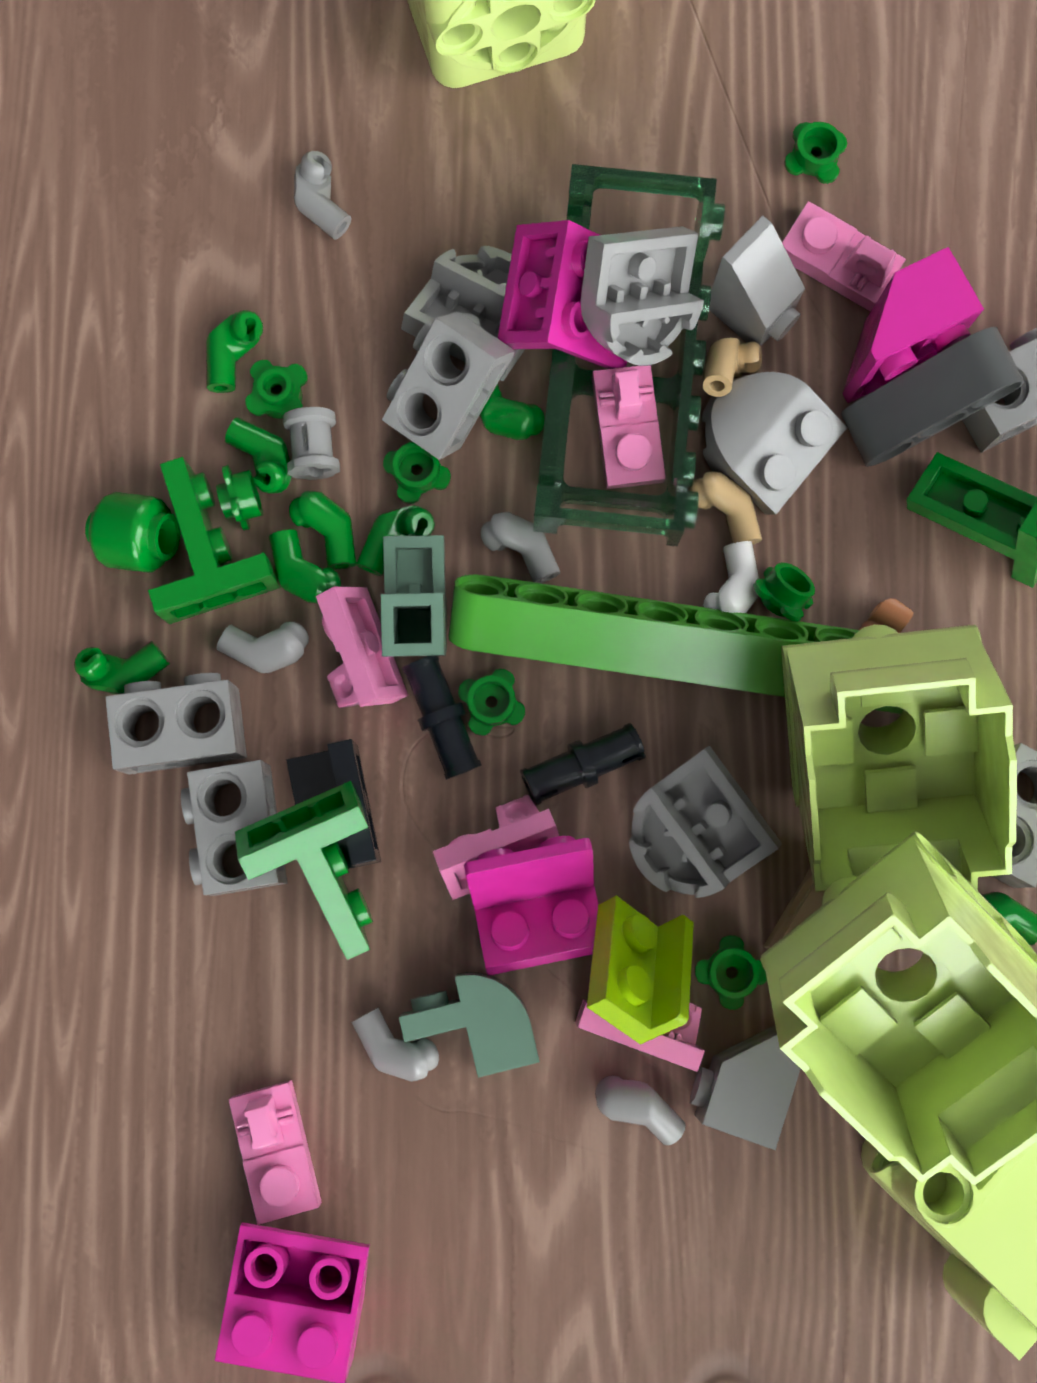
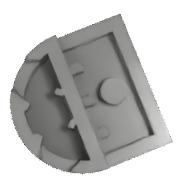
(467, 285)
(639, 291)
(768, 435)
(698, 829)

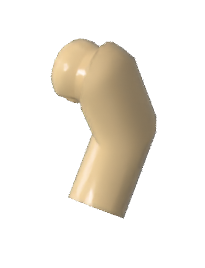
(728, 360)
(731, 499)

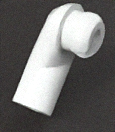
(737, 592)

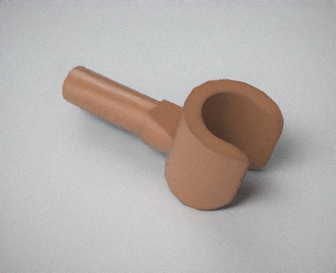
(890, 613)

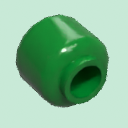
(132, 532)

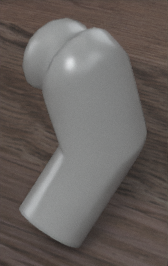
(313, 194)
(517, 534)
(266, 652)
(393, 1055)
(639, 1104)

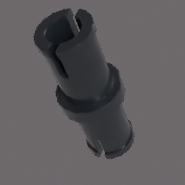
(441, 716)
(583, 764)

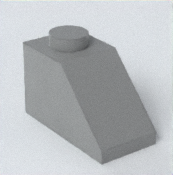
(757, 286)
(747, 1089)

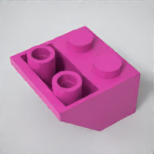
(912, 321)
(293, 1303)

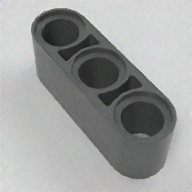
(932, 396)

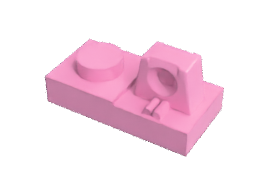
(840, 256)
(628, 427)
(356, 633)
(519, 829)
(674, 1046)
(275, 1152)

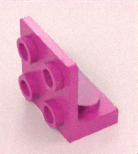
(546, 290)
(534, 903)

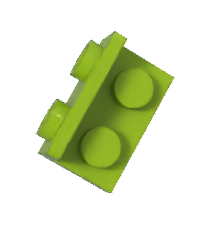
(640, 971)

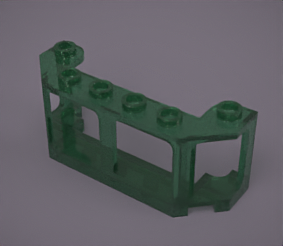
(568, 380)

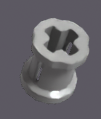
(311, 443)

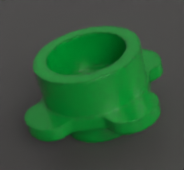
(819, 137)
(267, 376)
(412, 486)
(239, 497)
(785, 591)
(496, 685)
(713, 972)

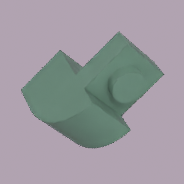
(414, 597)
(493, 1018)

